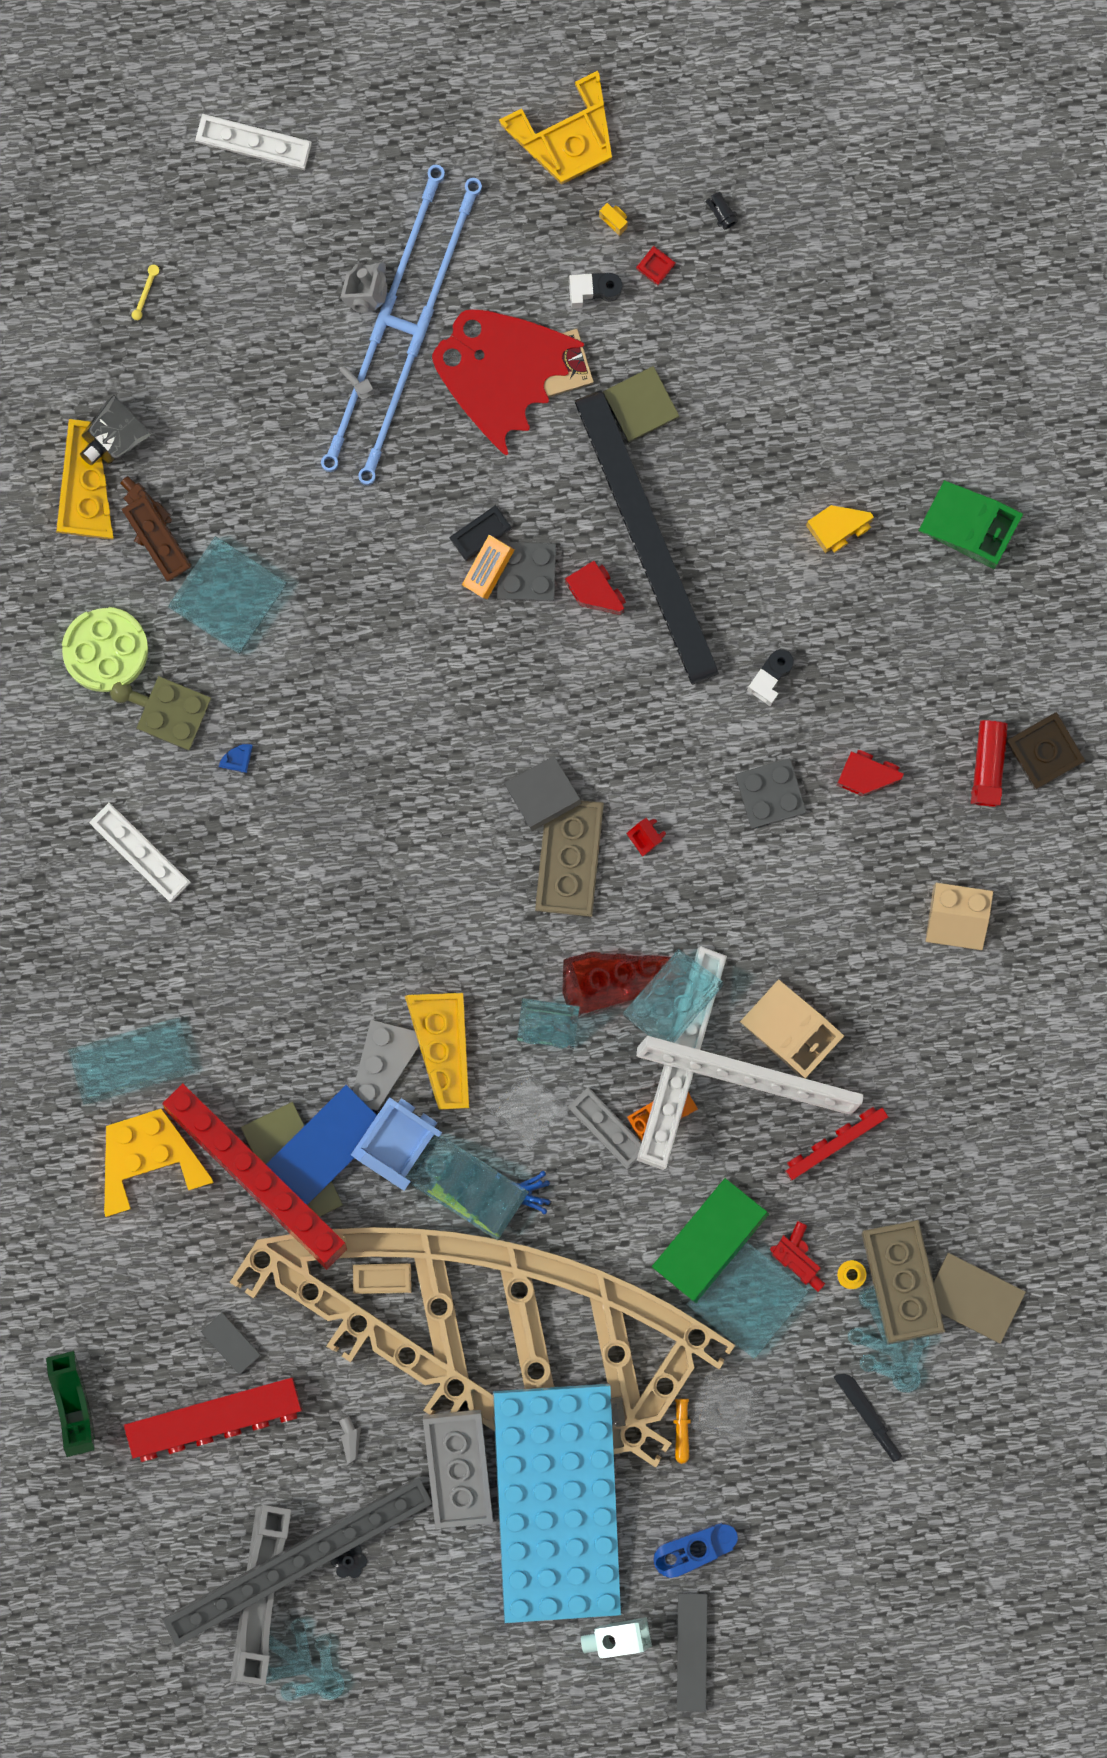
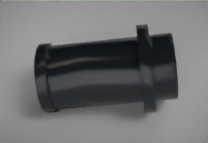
(722, 211)

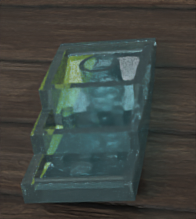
(466, 1186)

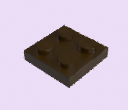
(1045, 751)

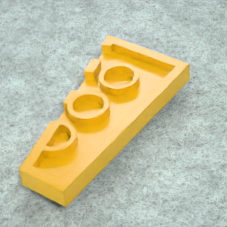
(83, 490)
(442, 1041)

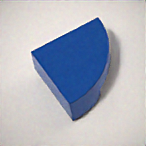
(237, 758)

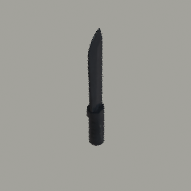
(864, 1408)

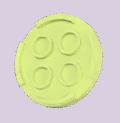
(104, 649)

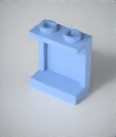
(395, 1141)

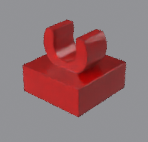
(645, 836)

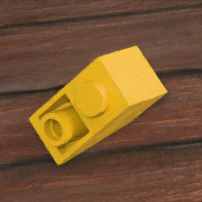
(836, 525)

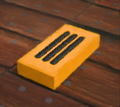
(488, 567)

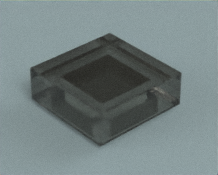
(617, 1411)

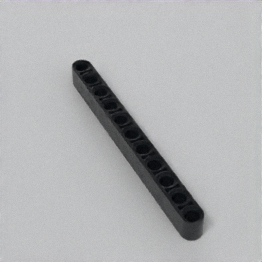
(647, 537)

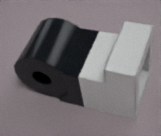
(594, 286)
(777, 666)

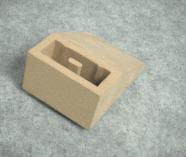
(792, 1029)

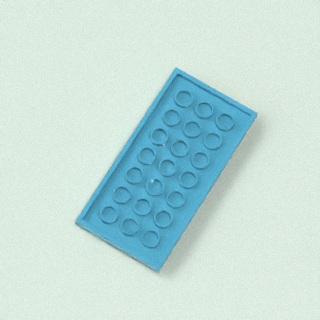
(557, 1503)

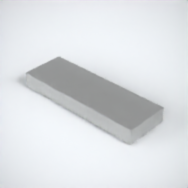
(606, 1127)

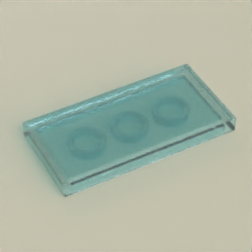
(131, 1061)

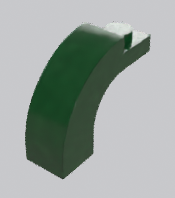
(71, 1403)

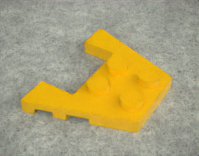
(572, 144)
(141, 1147)

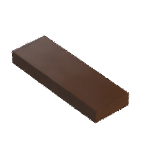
(156, 537)

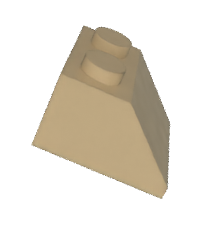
(959, 916)

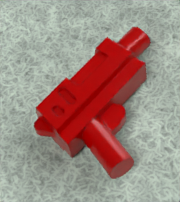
(791, 1255)

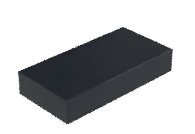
(473, 536)

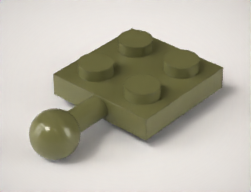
(170, 711)

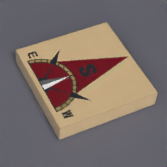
(578, 371)

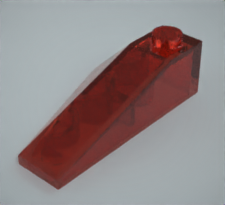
(607, 980)

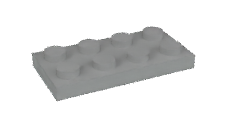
(458, 1469)

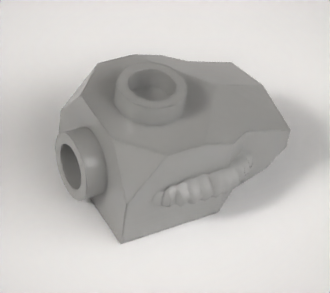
(365, 287)

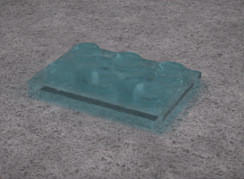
(673, 998)

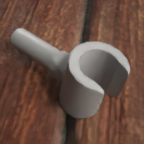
(363, 388)

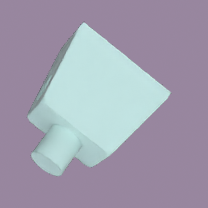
(630, 1638)

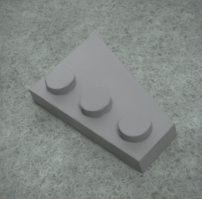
(383, 1061)

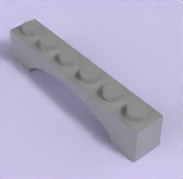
(253, 1633)

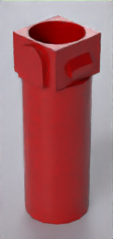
(989, 763)

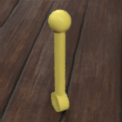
(153, 271)

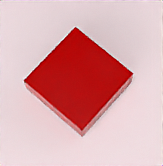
(655, 265)

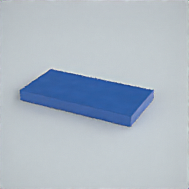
(323, 1145)

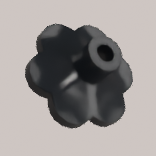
(353, 1569)

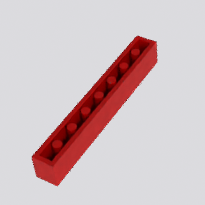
(254, 1176)

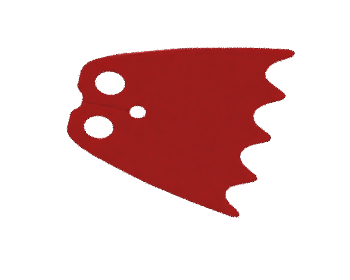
(510, 374)

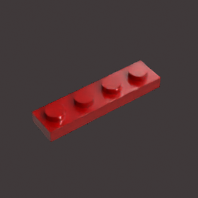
(824, 1148)

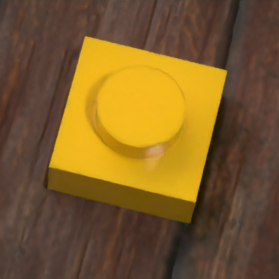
(614, 218)

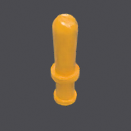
(682, 1437)

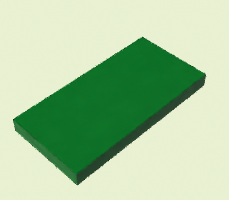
(710, 1240)

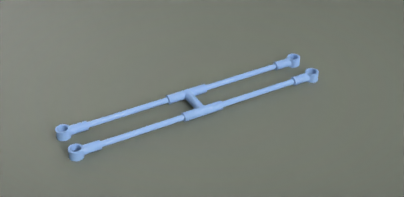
(417, 330)

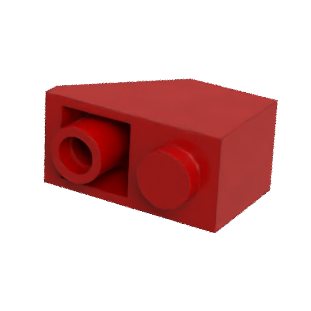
(593, 591)
(866, 776)

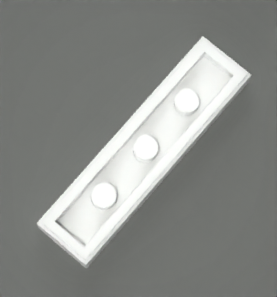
(253, 142)
(140, 852)

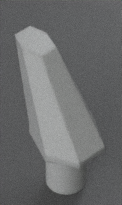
(350, 1439)

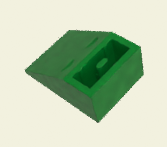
(970, 523)

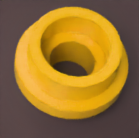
(842, 1277)

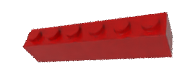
(213, 1418)

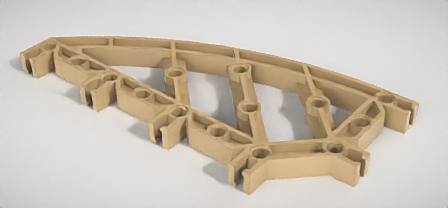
(517, 1264)

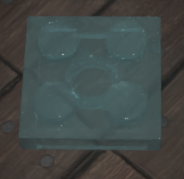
(548, 1023)

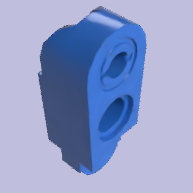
(718, 1541)

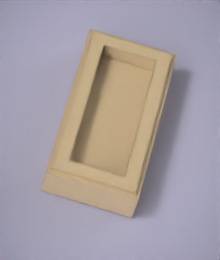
(382, 1278)

